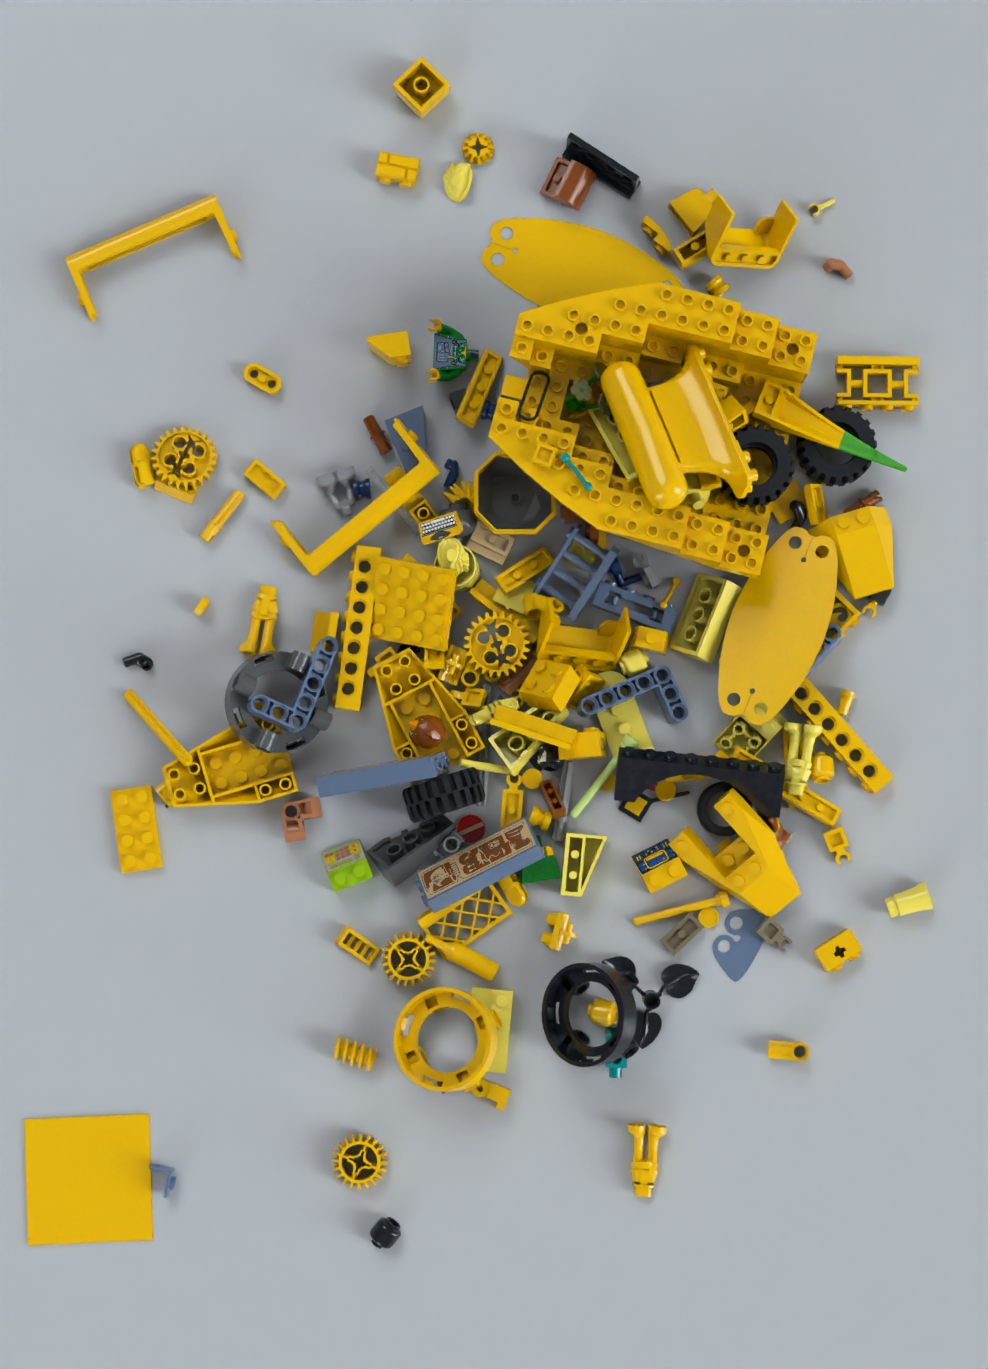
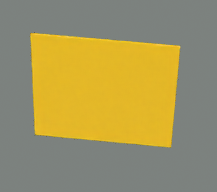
(88, 1179)

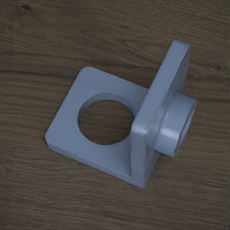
(170, 1184)

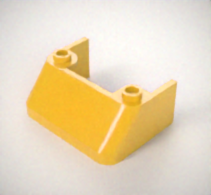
(747, 247)
(573, 645)

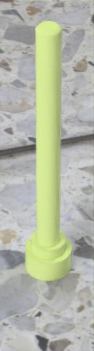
(626, 741)

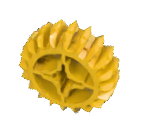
(396, 972)
(350, 1158)

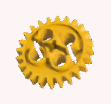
(167, 450)
(479, 649)

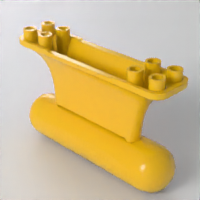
(675, 429)

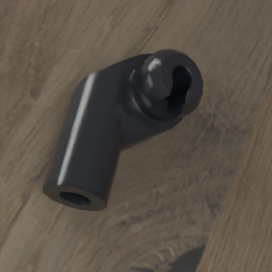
(800, 513)
(139, 659)

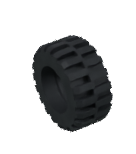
(781, 460)
(830, 473)
(443, 794)

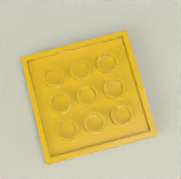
(413, 603)

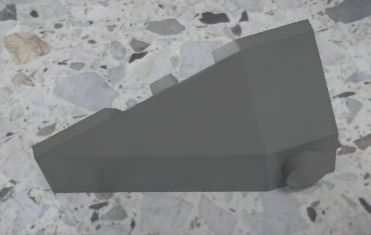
(404, 854)

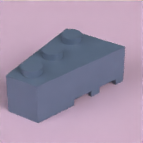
(412, 420)

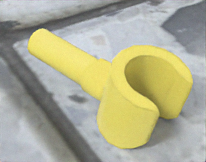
(821, 206)

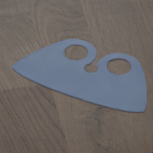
(741, 953)

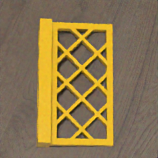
(429, 918)

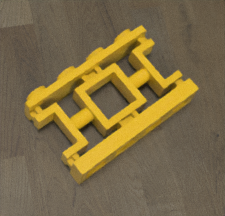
(877, 366)

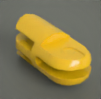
(141, 465)
(514, 890)

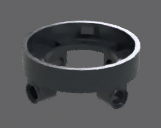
(573, 1044)

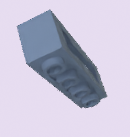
(629, 595)

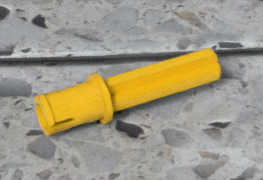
(222, 515)

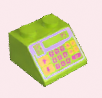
(347, 865)

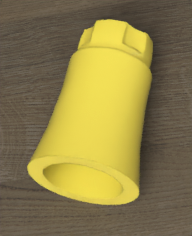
(909, 901)

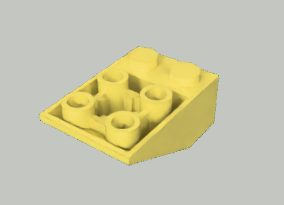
(748, 735)

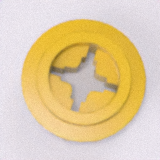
(484, 155)

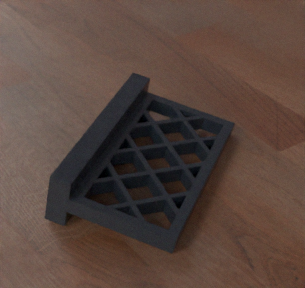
(606, 169)

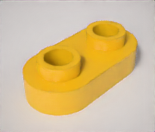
(263, 379)

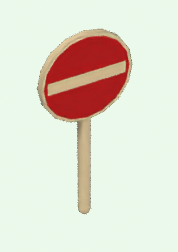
(471, 828)

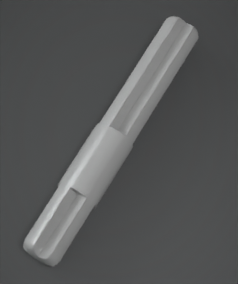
(564, 793)

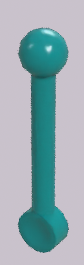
(565, 458)

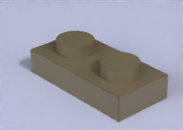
(681, 933)

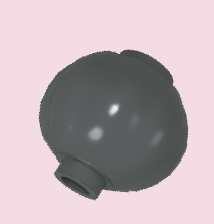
(466, 517)

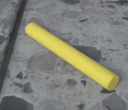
(484, 766)

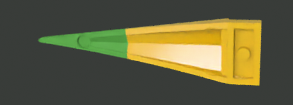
(790, 414)

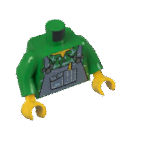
(449, 353)

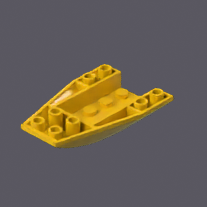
(412, 692)
(230, 772)

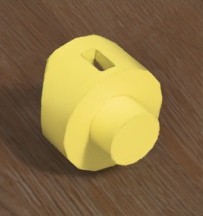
(582, 552)

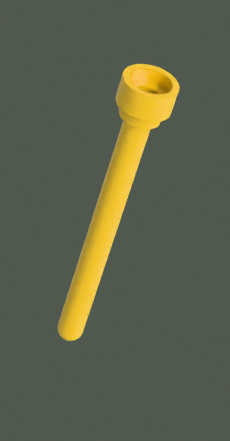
(720, 899)

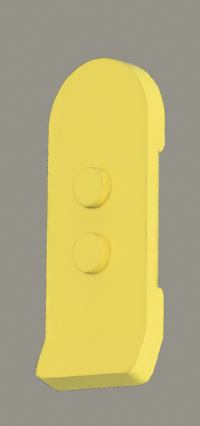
(622, 718)

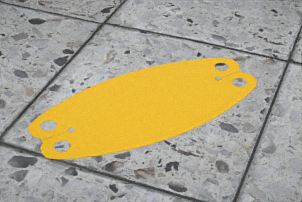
(567, 260)
(778, 626)

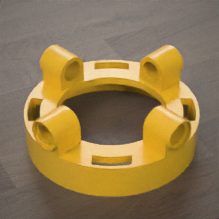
(414, 1059)

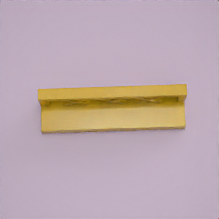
(484, 594)
(533, 727)

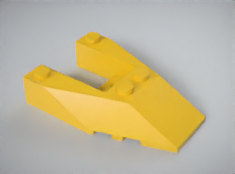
(750, 866)

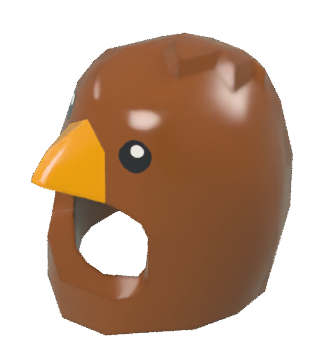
(427, 731)

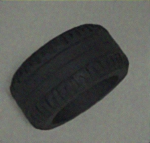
(702, 809)

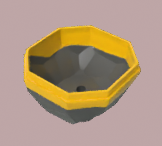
(493, 488)

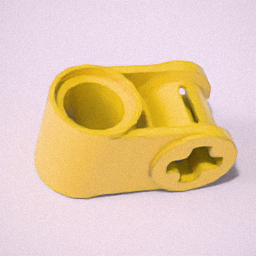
(535, 604)

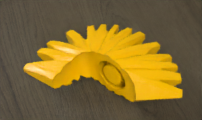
(463, 494)

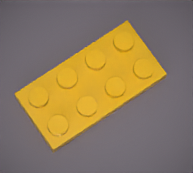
(136, 829)

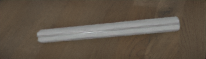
(483, 755)

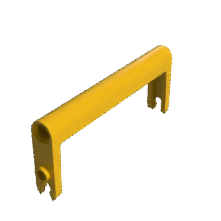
(142, 237)
(368, 517)

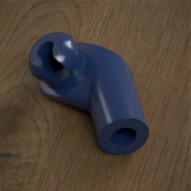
(453, 474)

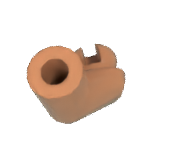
(839, 265)

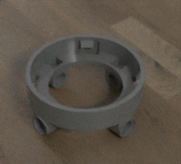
(242, 687)

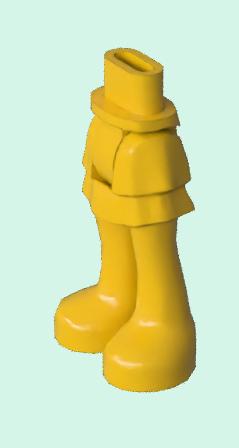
(263, 610)
(645, 1170)

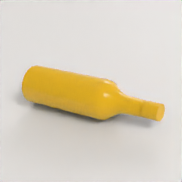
(466, 957)

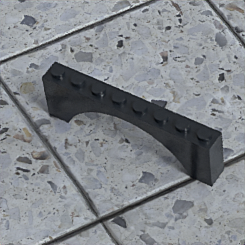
(756, 780)

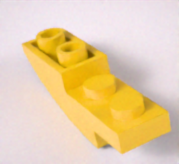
(416, 505)

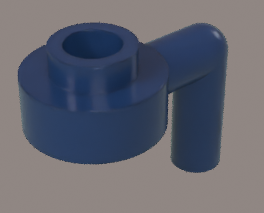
(617, 572)

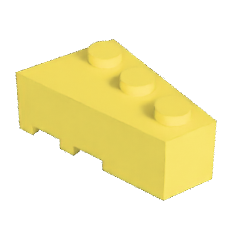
(578, 862)

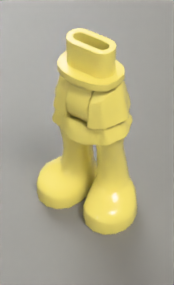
(796, 769)

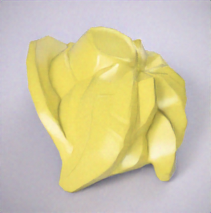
(457, 181)
(452, 555)

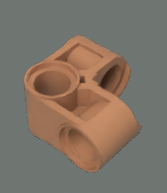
(294, 826)

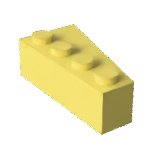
(518, 749)

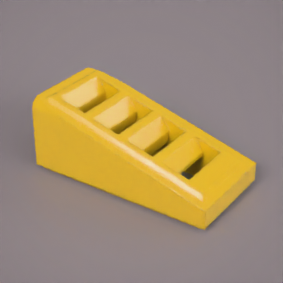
(342, 935)

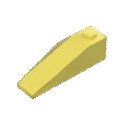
(501, 1002)

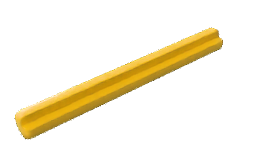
(158, 728)

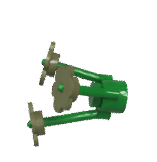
(581, 392)

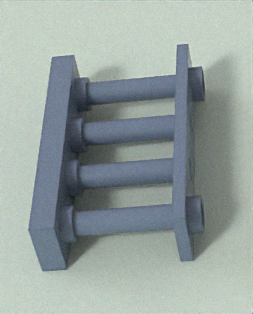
(585, 589)

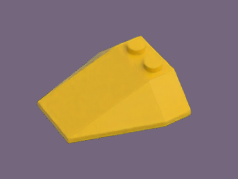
(863, 549)

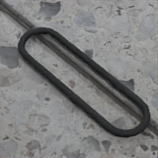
(525, 393)

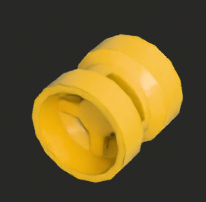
(540, 818)

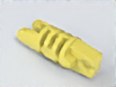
(488, 711)

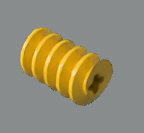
(354, 1053)

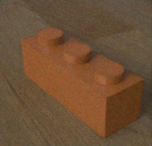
(552, 799)

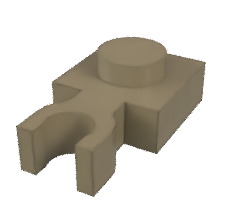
(771, 932)

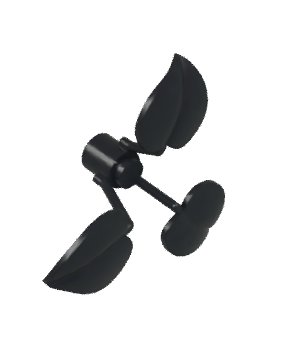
(678, 981)

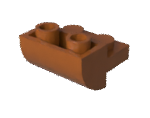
(568, 183)

